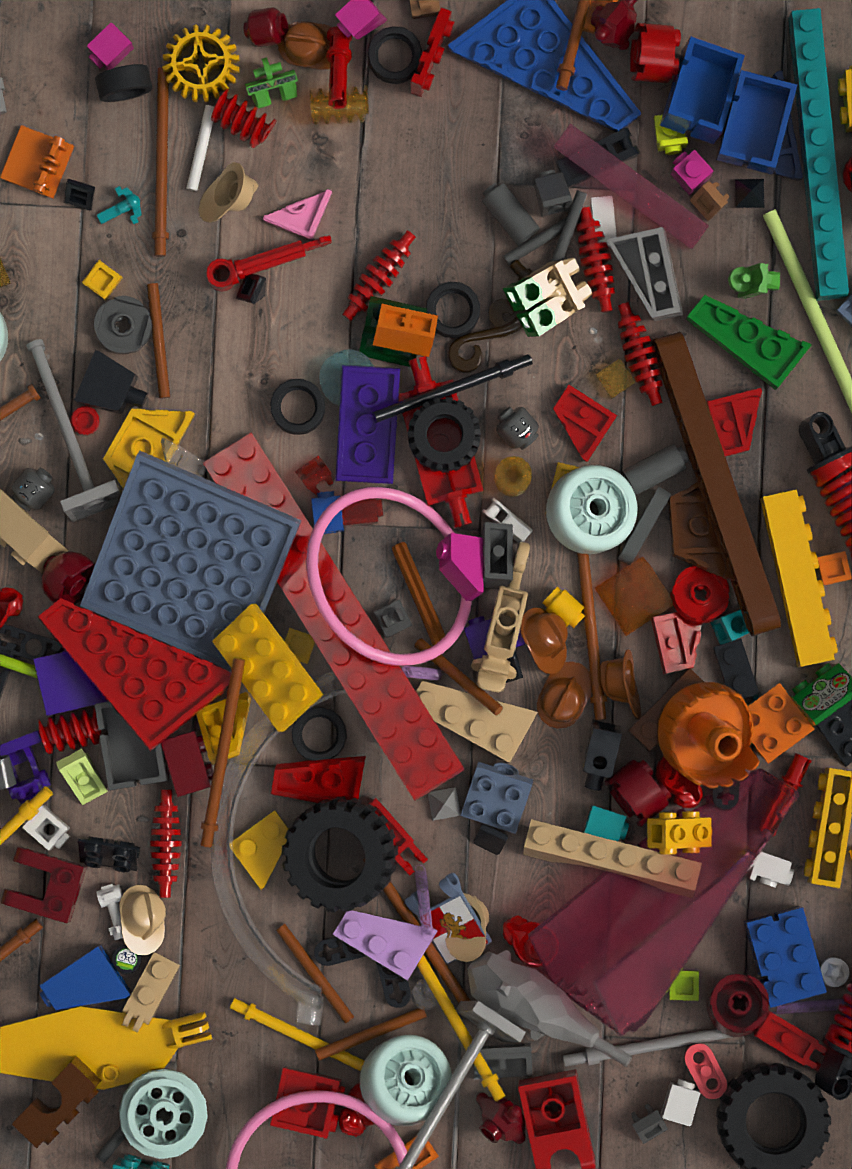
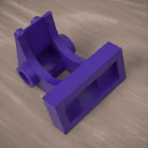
(19, 752)

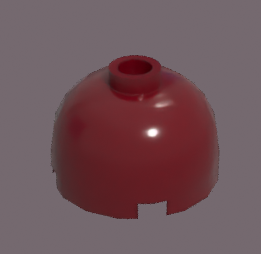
(66, 576)

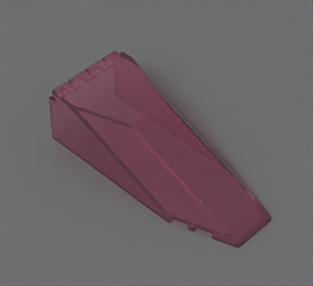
(628, 941)

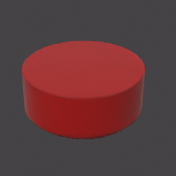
(85, 420)

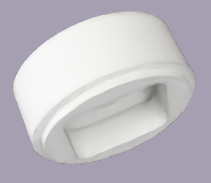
(834, 971)

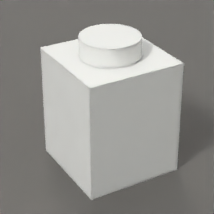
(680, 1102)

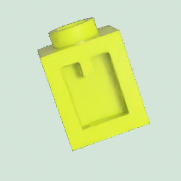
(667, 139)

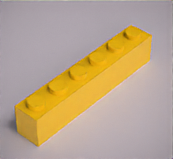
(797, 578)

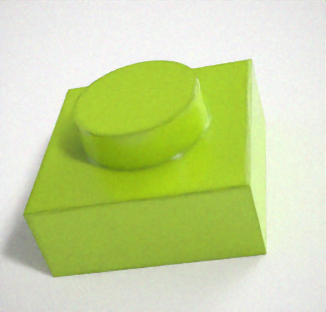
(685, 986)

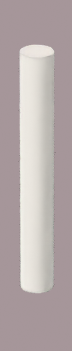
(201, 149)

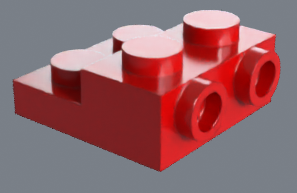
(307, 1118)

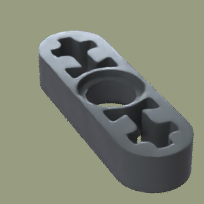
(644, 526)

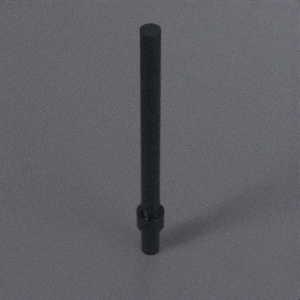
(501, 369)

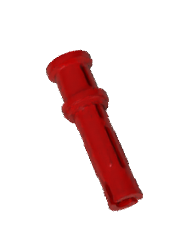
(338, 56)

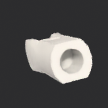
(520, 529)

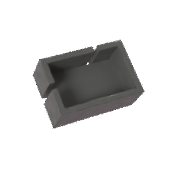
(125, 754)

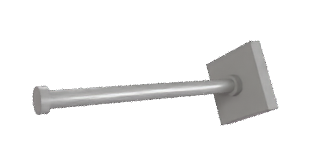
(92, 498)
(489, 1024)

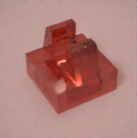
(313, 473)

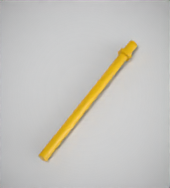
(301, 1036)
(489, 1079)

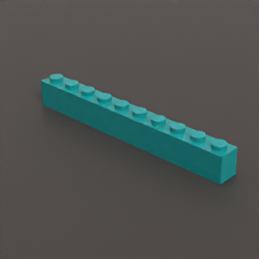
(818, 154)

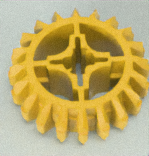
(198, 38)

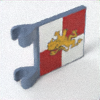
(450, 917)

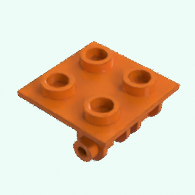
(37, 161)
(777, 723)

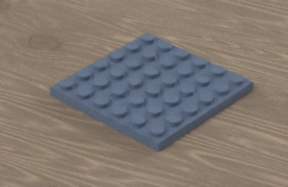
(186, 557)

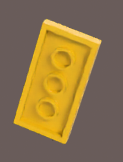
(270, 667)

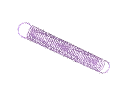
(422, 673)
(427, 896)
(809, 1003)

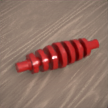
(596, 259)
(379, 275)
(640, 354)
(165, 843)

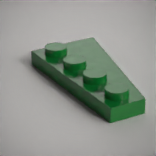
(755, 345)

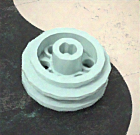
(140, 1093)

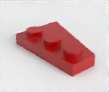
(442, 27)
(319, 779)

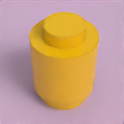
(565, 606)

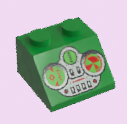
(824, 693)

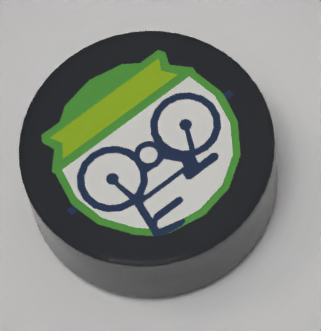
(125, 960)

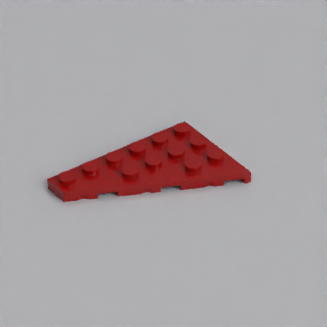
(142, 678)

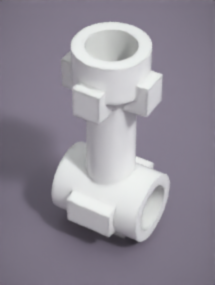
(109, 897)

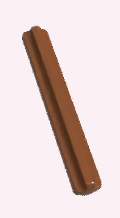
(418, 592)

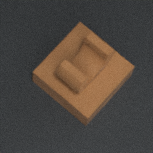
(424, 8)
(709, 200)

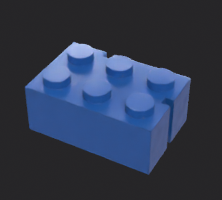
(702, 90)
(756, 122)
(785, 955)

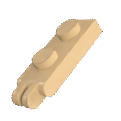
(149, 991)

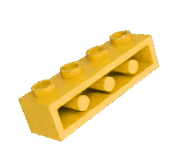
(831, 830)

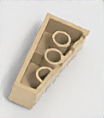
(474, 722)

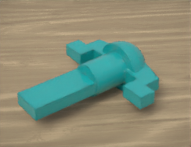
(131, 202)

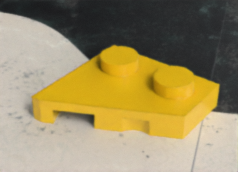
(210, 724)
(261, 847)

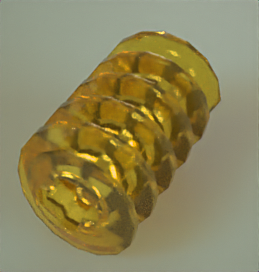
(356, 105)
(522, 470)

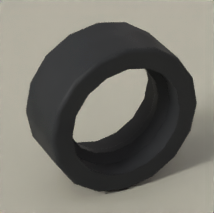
(388, 34)
(123, 83)
(468, 294)
(280, 393)
(299, 724)

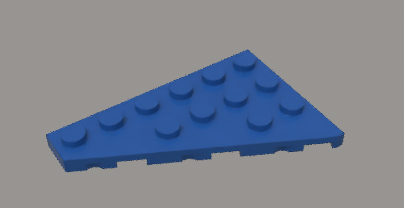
(527, 45)

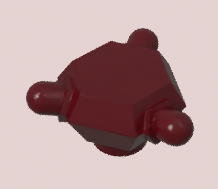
(614, 23)
(501, 1119)

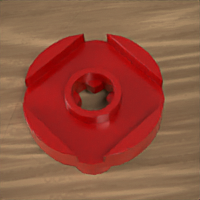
(698, 610)

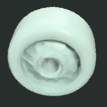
(570, 512)
(384, 1081)

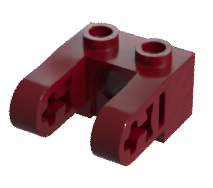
(61, 891)

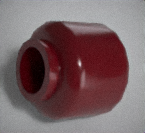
(266, 27)

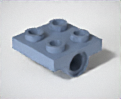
(497, 796)

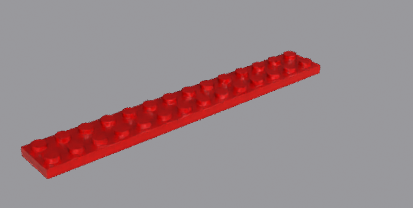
(375, 688)

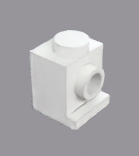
(37, 825)
(771, 870)

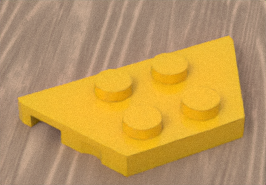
(143, 433)

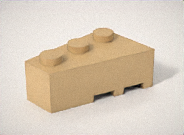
(27, 537)

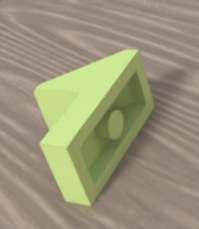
(82, 776)

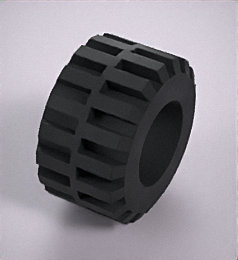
(437, 410)

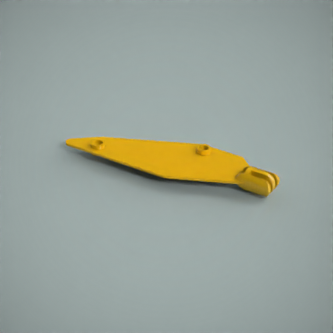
(112, 1051)

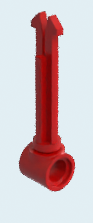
(260, 262)

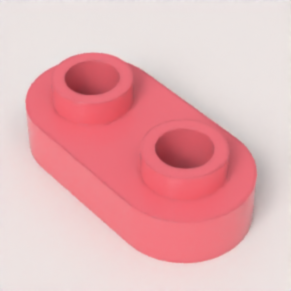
(704, 1070)

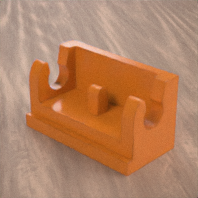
(405, 330)

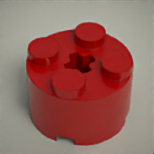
(654, 53)

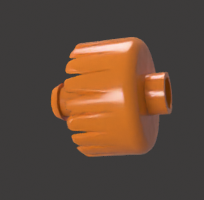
(708, 734)

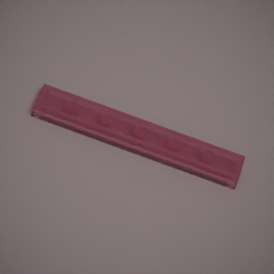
(630, 186)

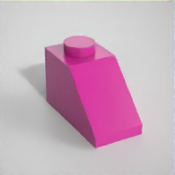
(359, 18)
(462, 563)

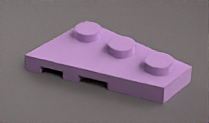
(385, 940)

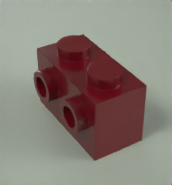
(187, 763)

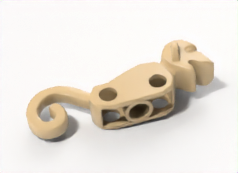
(503, 629)

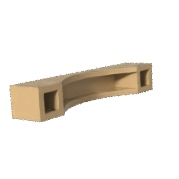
(583, 849)

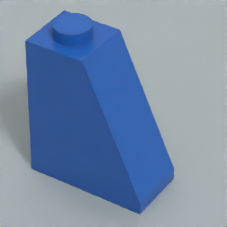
(85, 982)

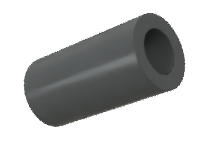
(510, 213)
(656, 468)

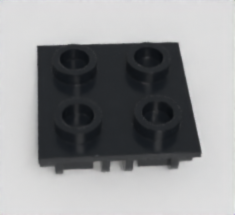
(838, 732)
(96, 853)

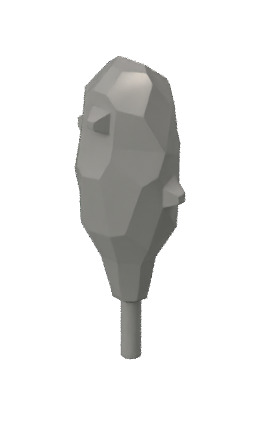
(534, 1003)

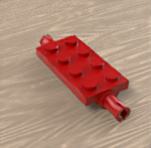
(444, 437)

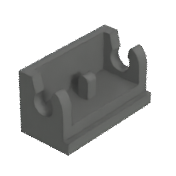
(507, 1060)

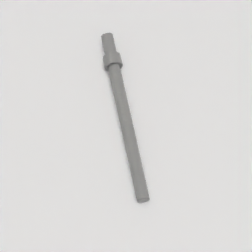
(593, 1056)

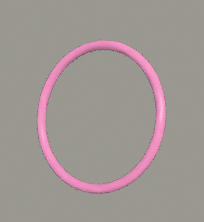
(322, 603)
(310, 1097)

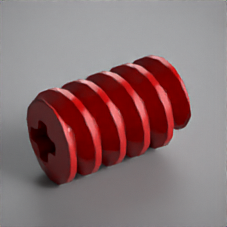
(241, 120)
(69, 732)

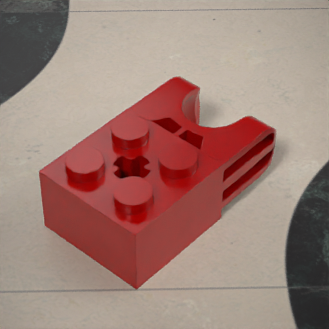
(558, 1129)

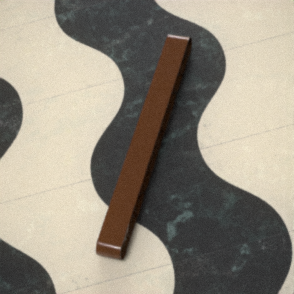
(716, 484)

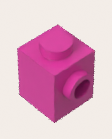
(109, 47)
(691, 171)

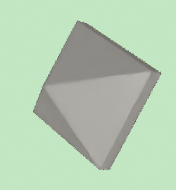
(444, 803)

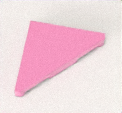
(301, 217)

